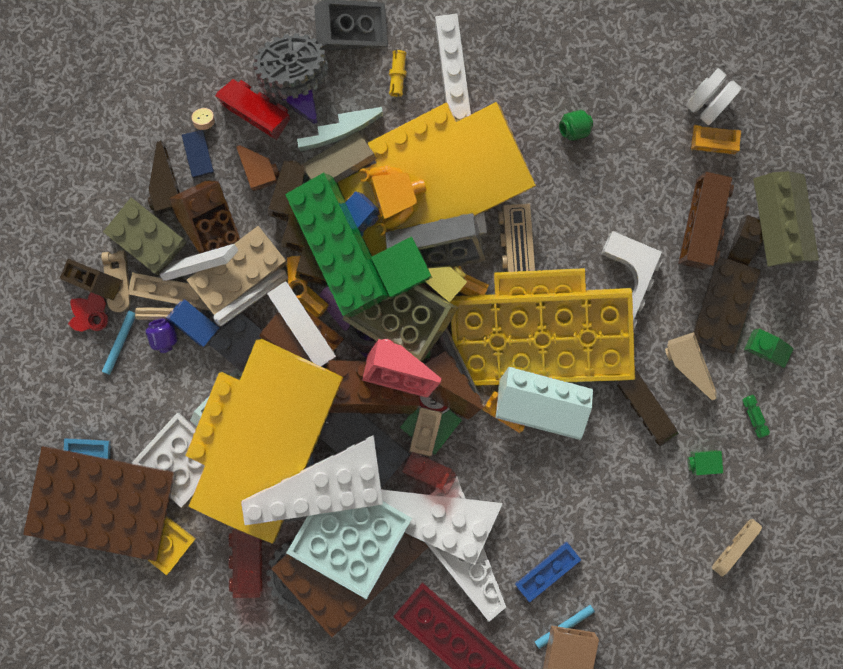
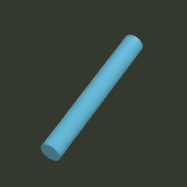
(118, 344)
(571, 622)

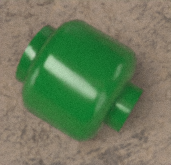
(576, 125)

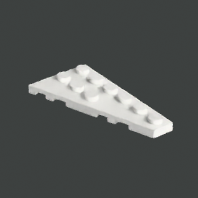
(331, 485)
(447, 522)
(475, 579)

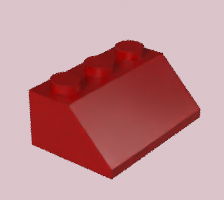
(254, 108)

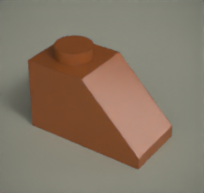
(258, 169)

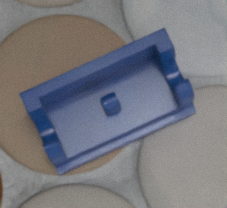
(192, 323)

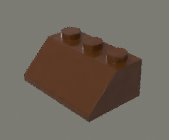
(280, 334)

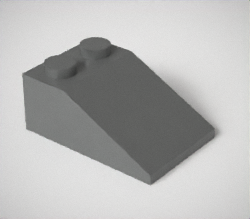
(350, 24)

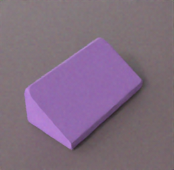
(333, 308)

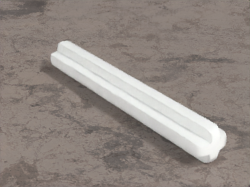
(250, 297)

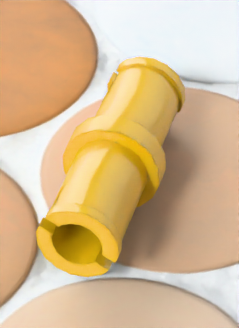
(397, 73)

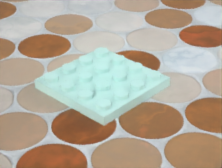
(350, 544)

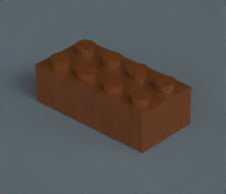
(706, 220)
(367, 397)

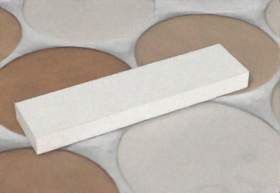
(199, 262)
(301, 324)

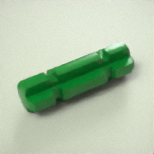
(756, 416)

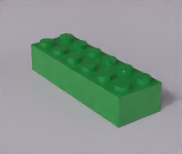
(337, 245)

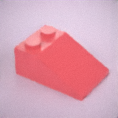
(398, 369)

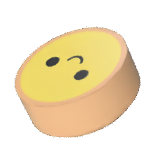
(203, 119)

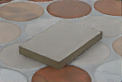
(341, 159)

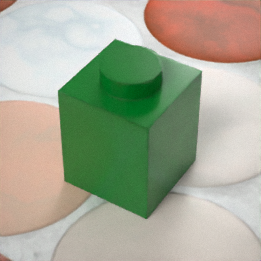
(705, 462)

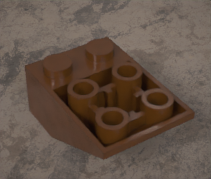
(205, 216)
(454, 387)

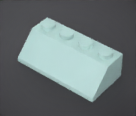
(543, 403)

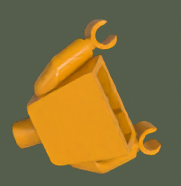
(393, 194)

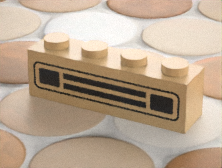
(517, 238)

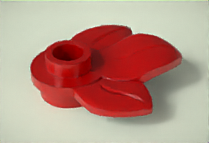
(86, 311)

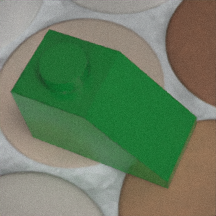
(769, 347)

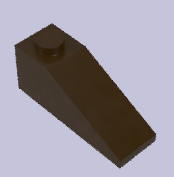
(162, 181)
(91, 279)

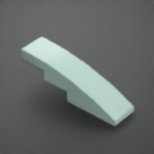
(347, 125)

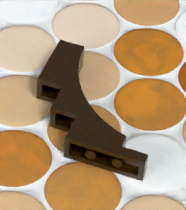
(291, 177)

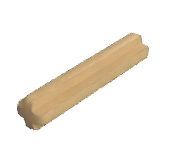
(153, 313)

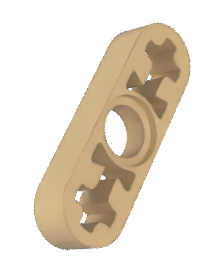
(741, 543)

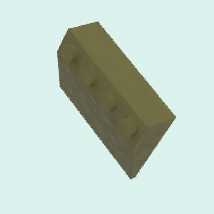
(785, 218)
(409, 320)

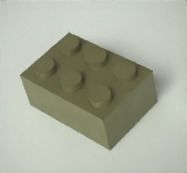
(145, 236)

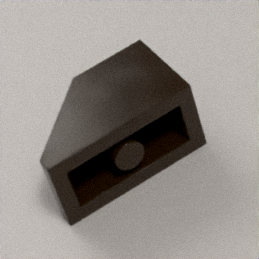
(746, 240)

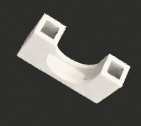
(639, 259)

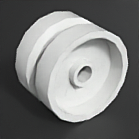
(713, 96)

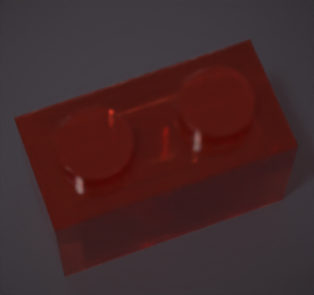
(430, 473)

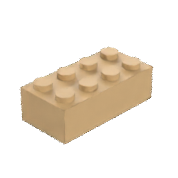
(251, 265)

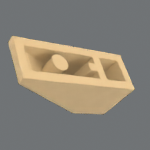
(690, 361)

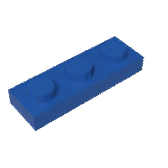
(548, 571)

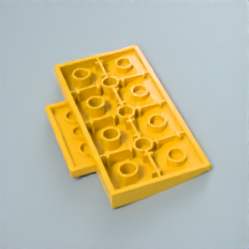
(462, 163)
(546, 327)
(259, 432)

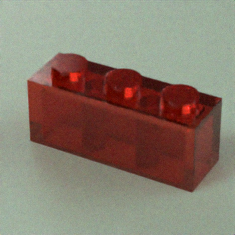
(246, 565)

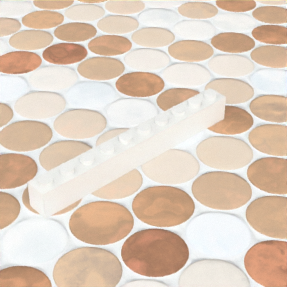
(454, 76)

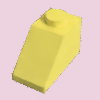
(446, 280)

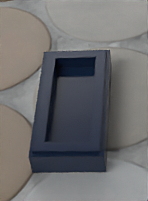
(197, 153)

